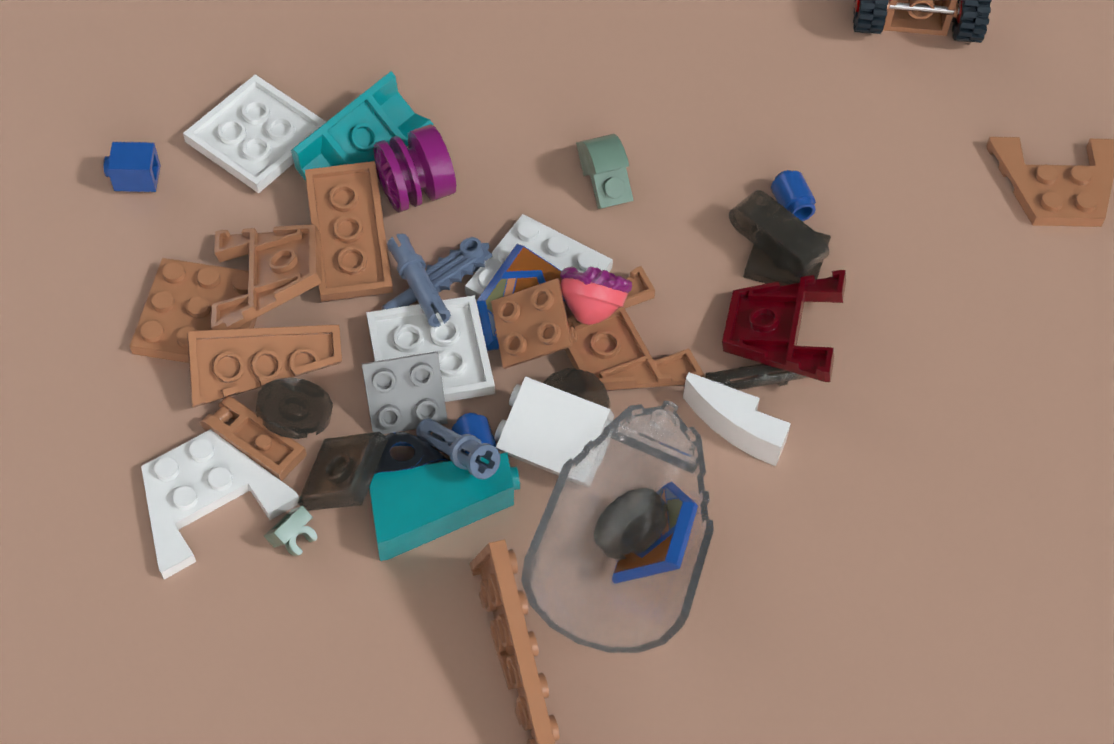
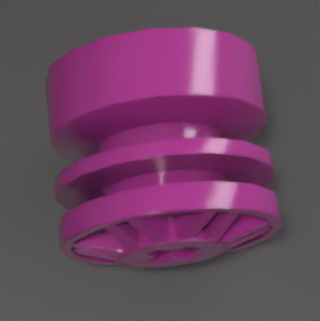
(418, 167)

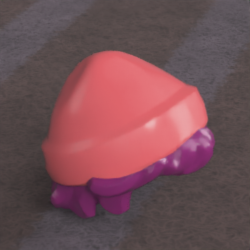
(593, 293)

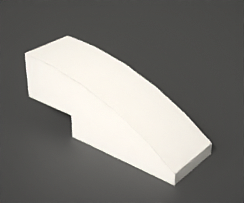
(736, 418)

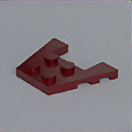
(767, 320)

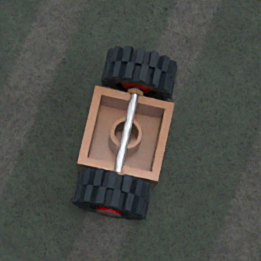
(924, 17)

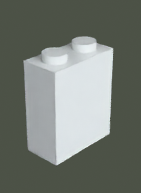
(549, 425)

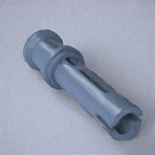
(442, 439)

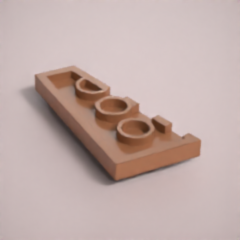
(247, 359)

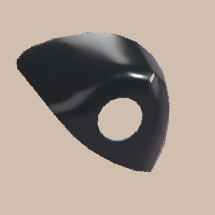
(423, 453)

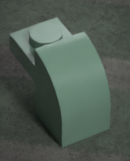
(606, 164)

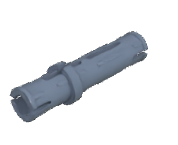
(412, 268)

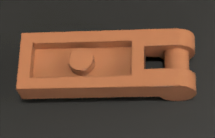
(249, 435)

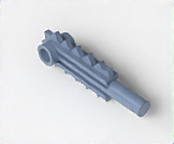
(448, 270)

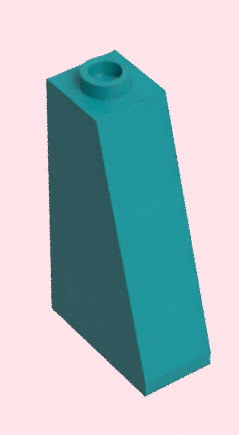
(434, 501)

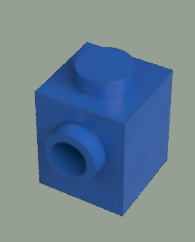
(133, 166)

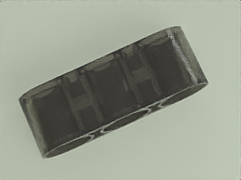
(779, 233)

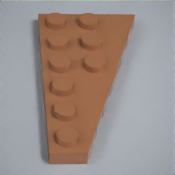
(512, 640)

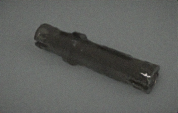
(762, 378)

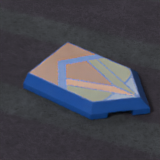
(518, 272)
(670, 547)

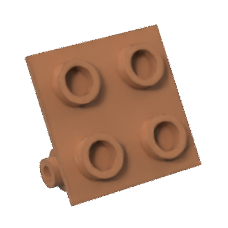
(532, 323)

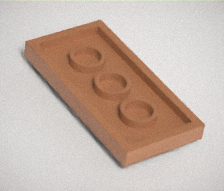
(352, 231)

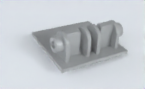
(404, 392)

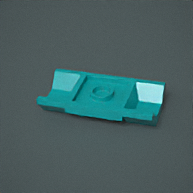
(355, 129)

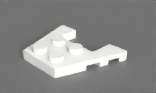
(198, 481)

